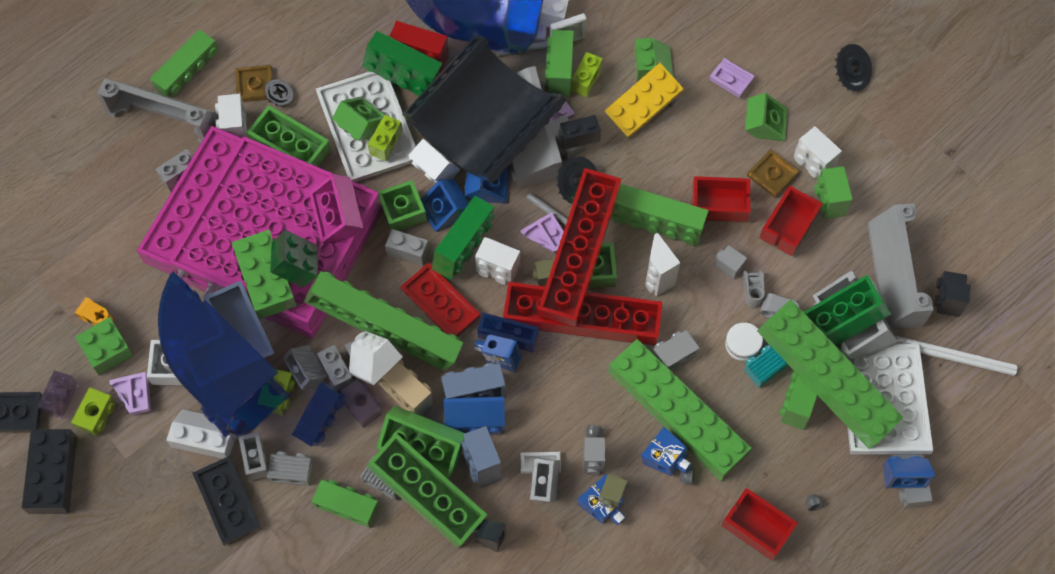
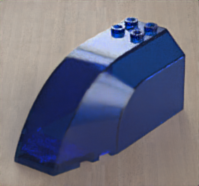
(505, 23)
(215, 362)

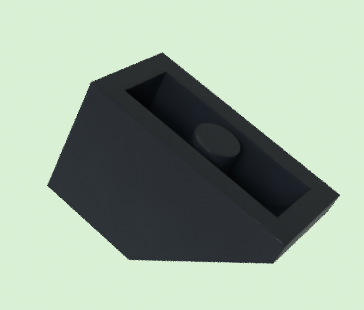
(490, 534)

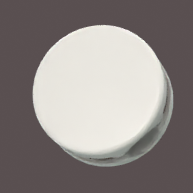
(743, 341)

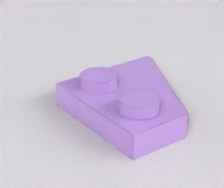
(545, 232)
(133, 392)

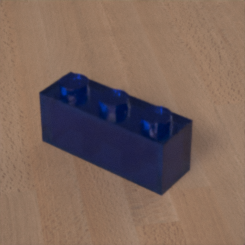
(524, 334)
(319, 414)

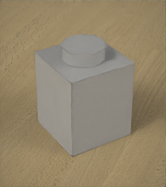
(730, 261)

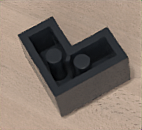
(952, 293)

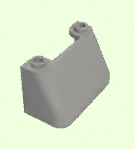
(870, 339)

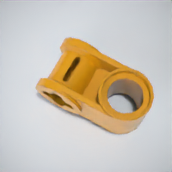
(92, 312)

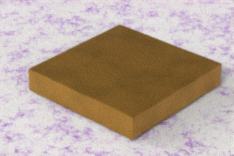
(252, 82)
(772, 173)

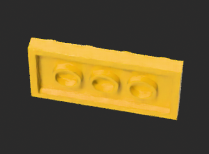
(644, 100)

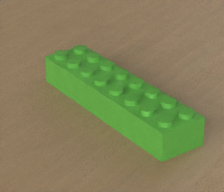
(379, 318)
(830, 374)
(679, 410)

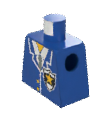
(501, 351)
(666, 454)
(590, 503)

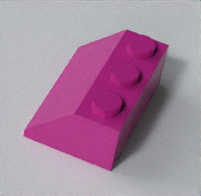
(336, 209)

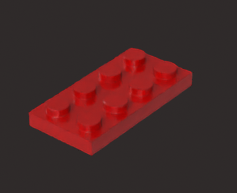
(440, 301)

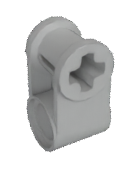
(753, 285)
(772, 303)

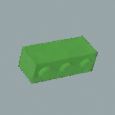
(345, 503)

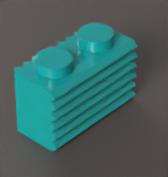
(765, 366)

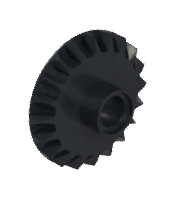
(853, 67)
(571, 170)

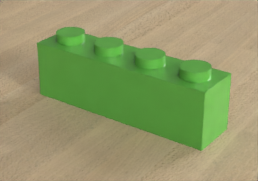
(184, 64)

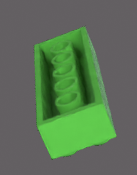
(659, 215)
(426, 490)

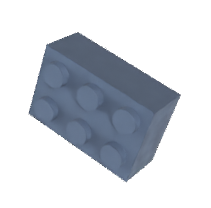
(475, 382)
(482, 457)

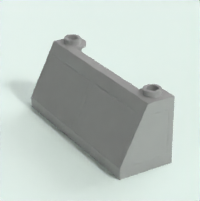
(120, 96)
(541, 155)
(895, 268)

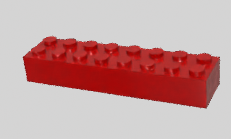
(579, 247)
(600, 317)

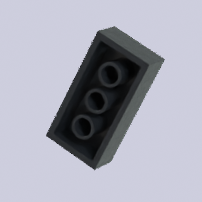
(49, 471)

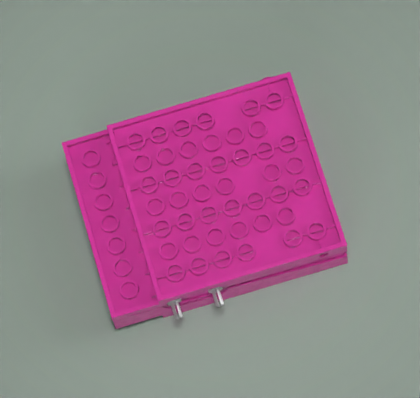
(239, 191)

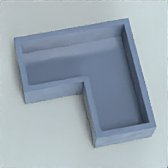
(238, 311)

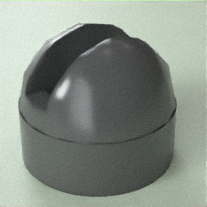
(593, 431)
(687, 478)
(813, 502)

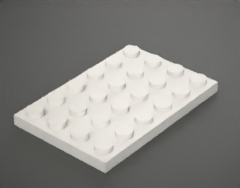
(353, 152)
(899, 377)

